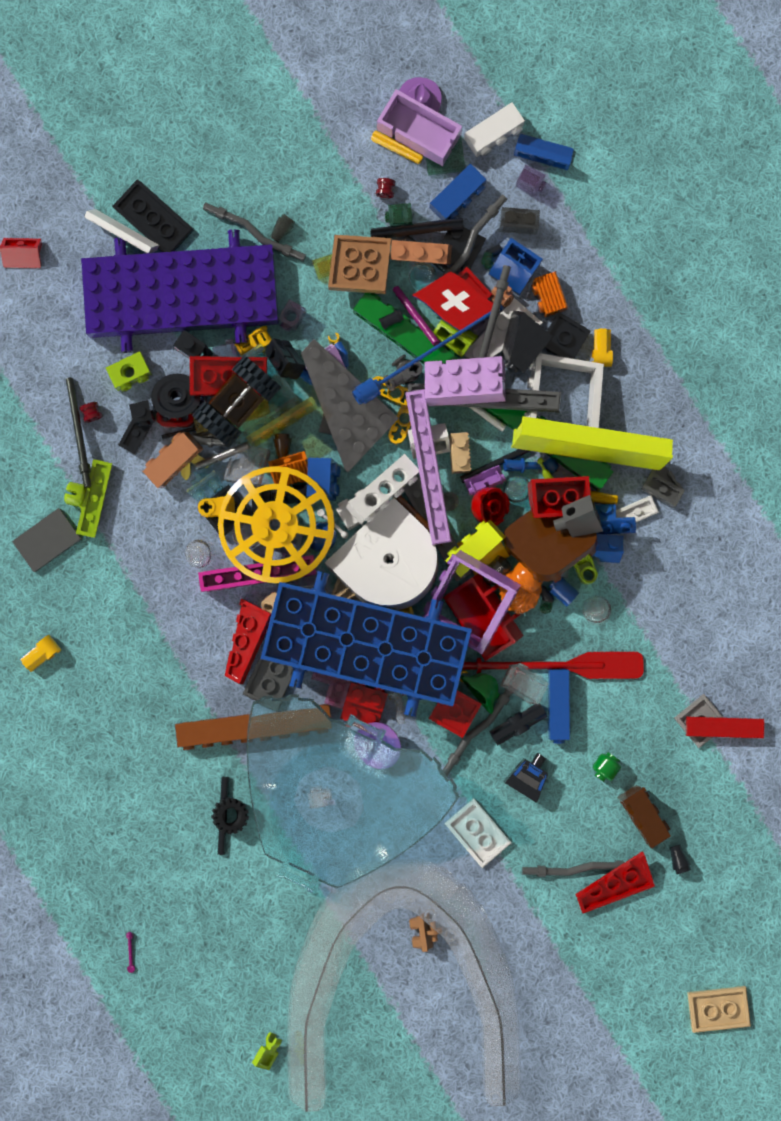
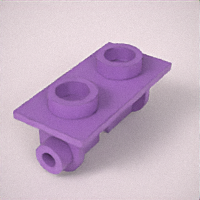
(484, 479)

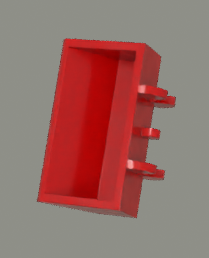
(475, 606)

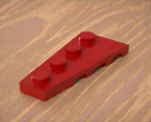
(250, 632)
(620, 883)

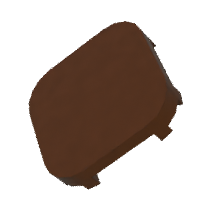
(545, 550)

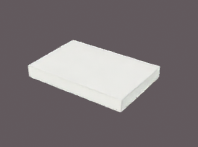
(477, 833)

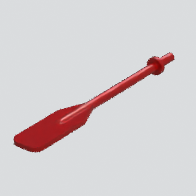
(589, 665)

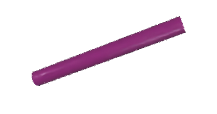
(416, 316)

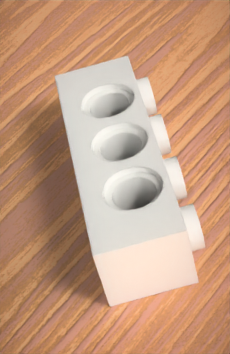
(404, 468)

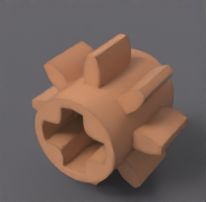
(507, 297)

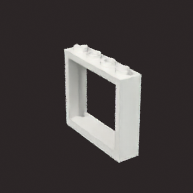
(596, 378)

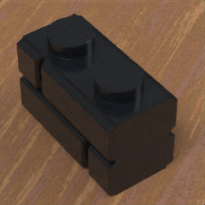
(284, 359)

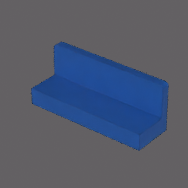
(543, 152)

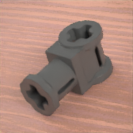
(405, 376)

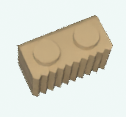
(460, 453)

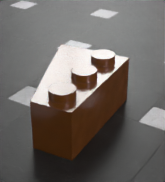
(644, 815)

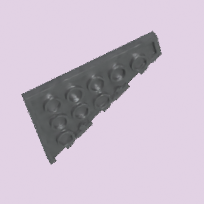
(351, 425)

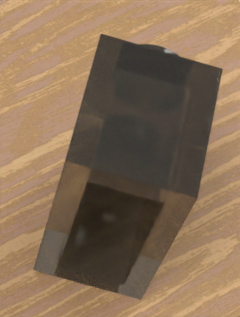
(519, 220)

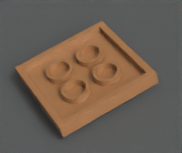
(360, 264)

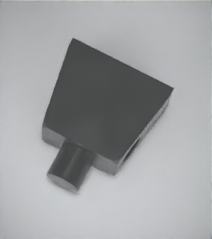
(579, 518)

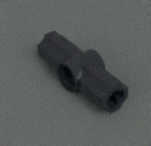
(518, 724)

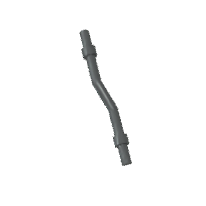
(222, 213)
(490, 213)
(454, 758)
(542, 870)

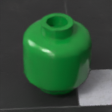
(606, 767)

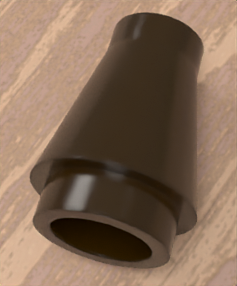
(282, 444)

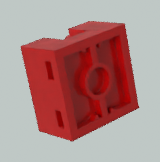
(456, 717)

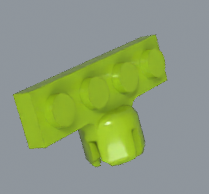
(90, 499)

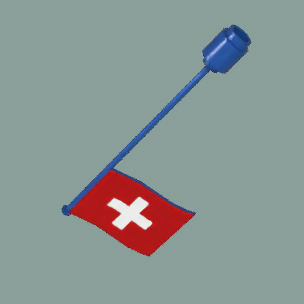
(455, 304)

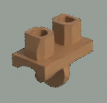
(427, 934)

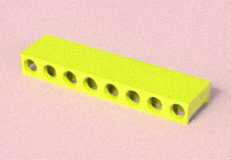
(592, 443)

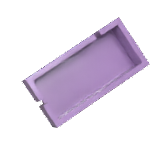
(419, 127)
(465, 381)

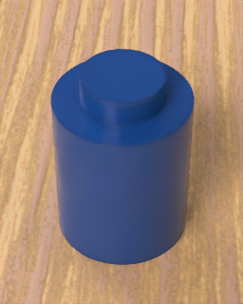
(563, 591)

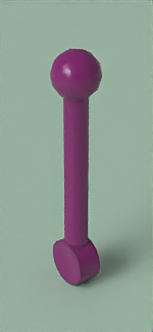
(131, 968)

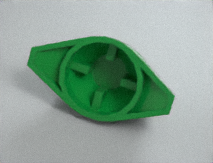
(486, 686)

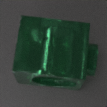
(398, 214)

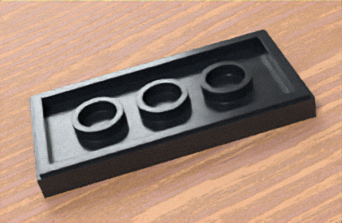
(152, 217)

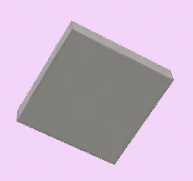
(699, 708)

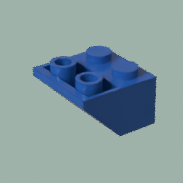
(522, 263)
(325, 473)

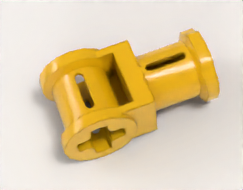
(254, 339)

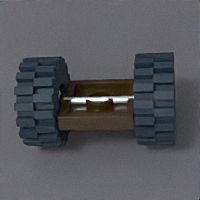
(236, 401)

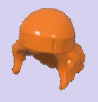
(529, 592)

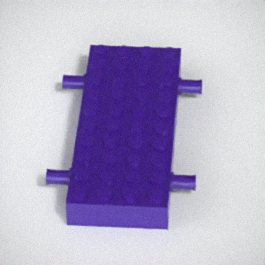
(179, 291)

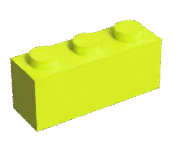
(478, 544)

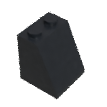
(523, 342)

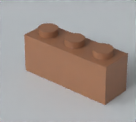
(421, 252)
(172, 459)

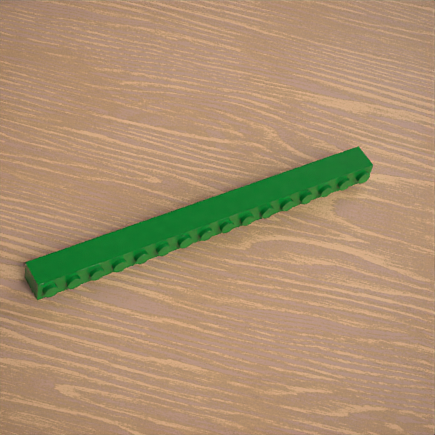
(416, 343)

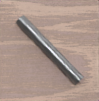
(223, 455)

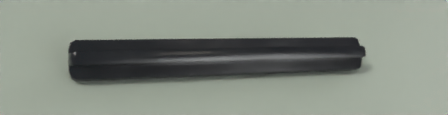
(417, 228)

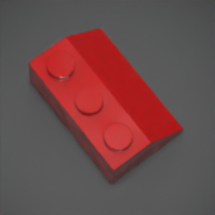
(551, 494)

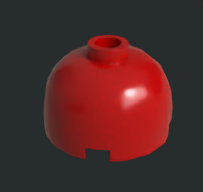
(490, 504)

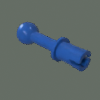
(520, 465)

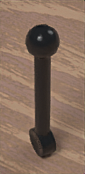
(168, 435)

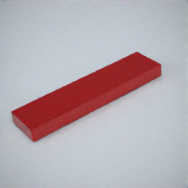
(724, 727)

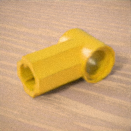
(602, 347)
(43, 651)

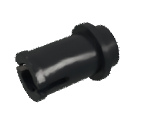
(391, 319)

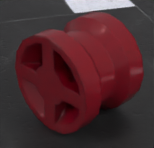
(385, 188)
(91, 412)

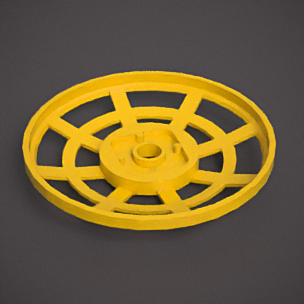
(288, 524)

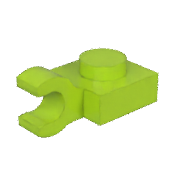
(267, 1054)

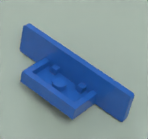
(614, 525)

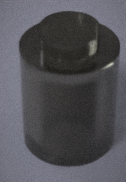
(451, 501)
(499, 564)

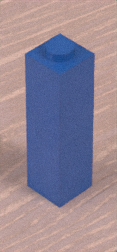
(558, 706)

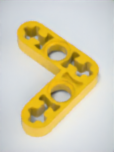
(403, 409)

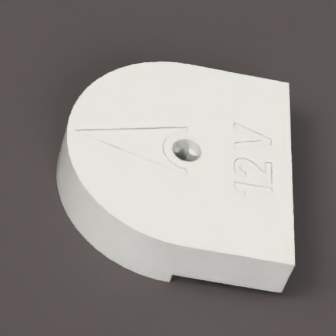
(364, 558)

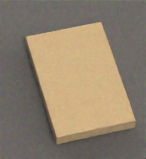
(719, 1009)

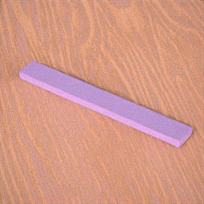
(428, 467)

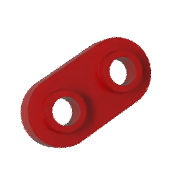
(174, 422)

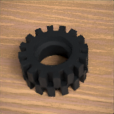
(222, 807)

